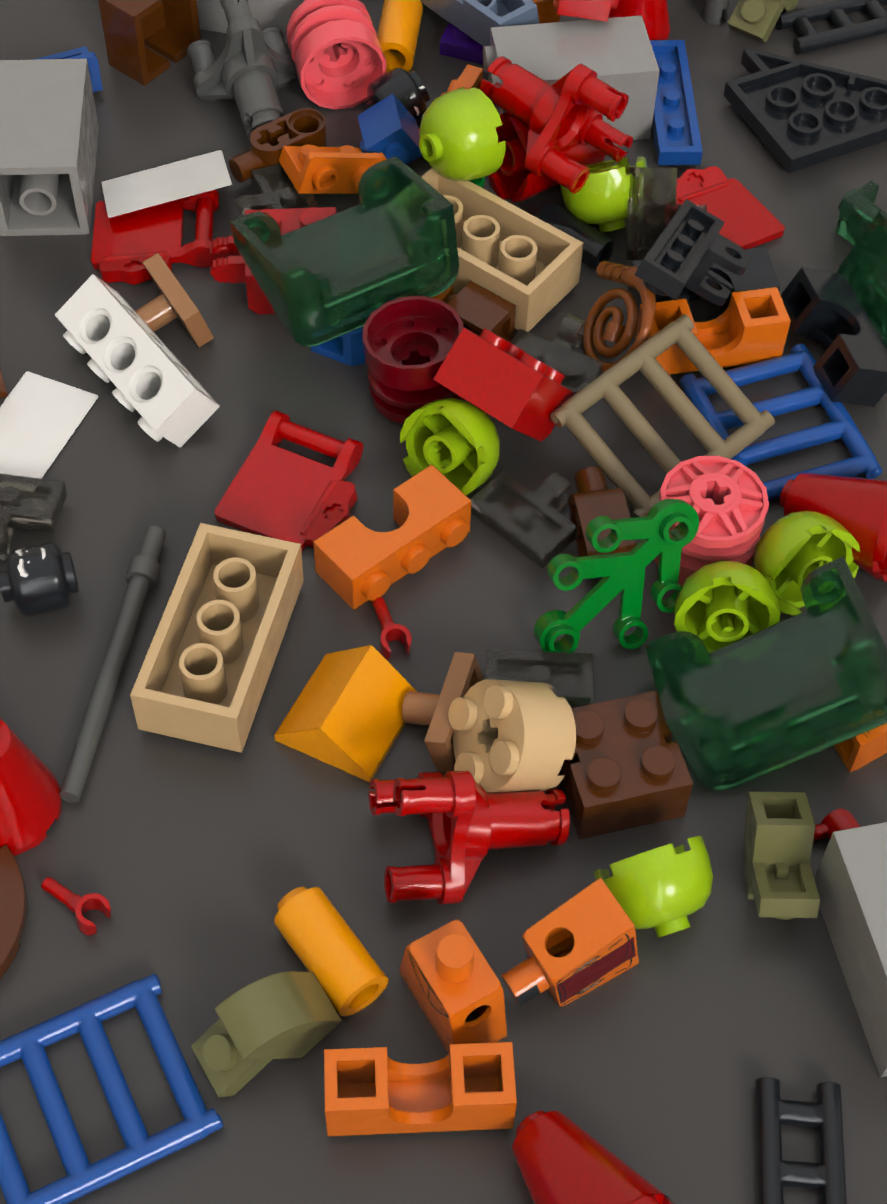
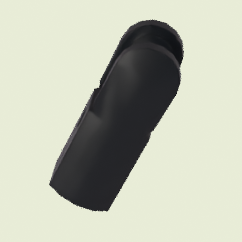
(596, 245)

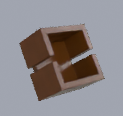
(158, 24)
(624, 768)

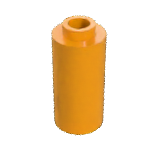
(399, 32)
(330, 949)

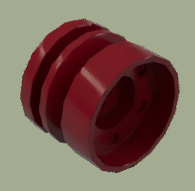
(404, 351)

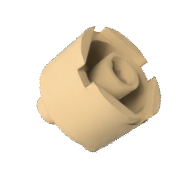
(512, 735)

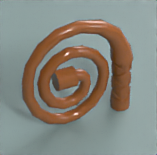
(614, 331)

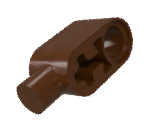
(266, 141)
(593, 501)

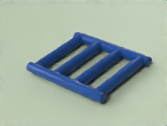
(841, 425)
(140, 1147)

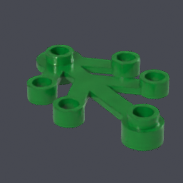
(620, 573)

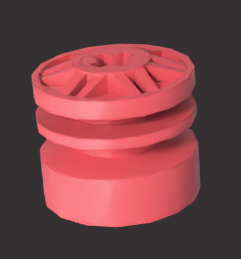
(335, 51)
(729, 509)

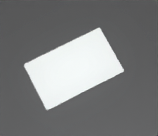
(165, 183)
(38, 423)

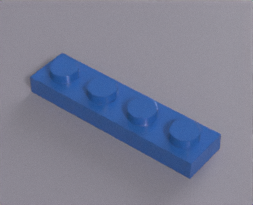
(675, 113)

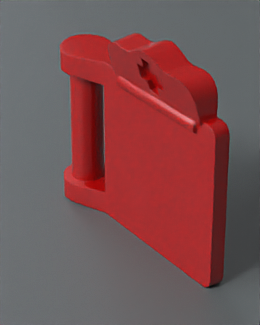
(745, 218)
(133, 237)
(290, 494)

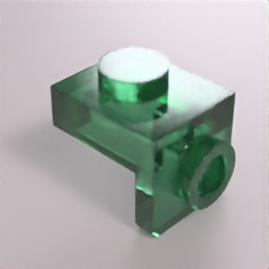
(857, 211)

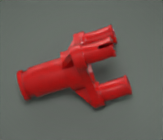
(560, 117)
(463, 828)

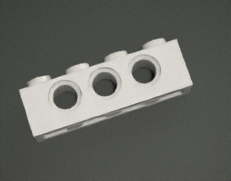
(136, 362)

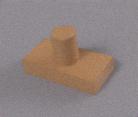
(172, 304)
(433, 708)

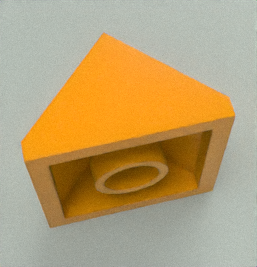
(348, 712)

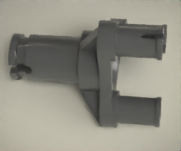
(247, 70)

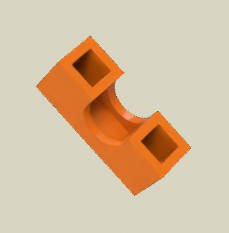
(746, 333)
(366, 562)
(457, 1093)

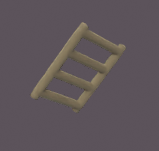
(643, 360)

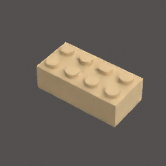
(509, 250)
(218, 638)

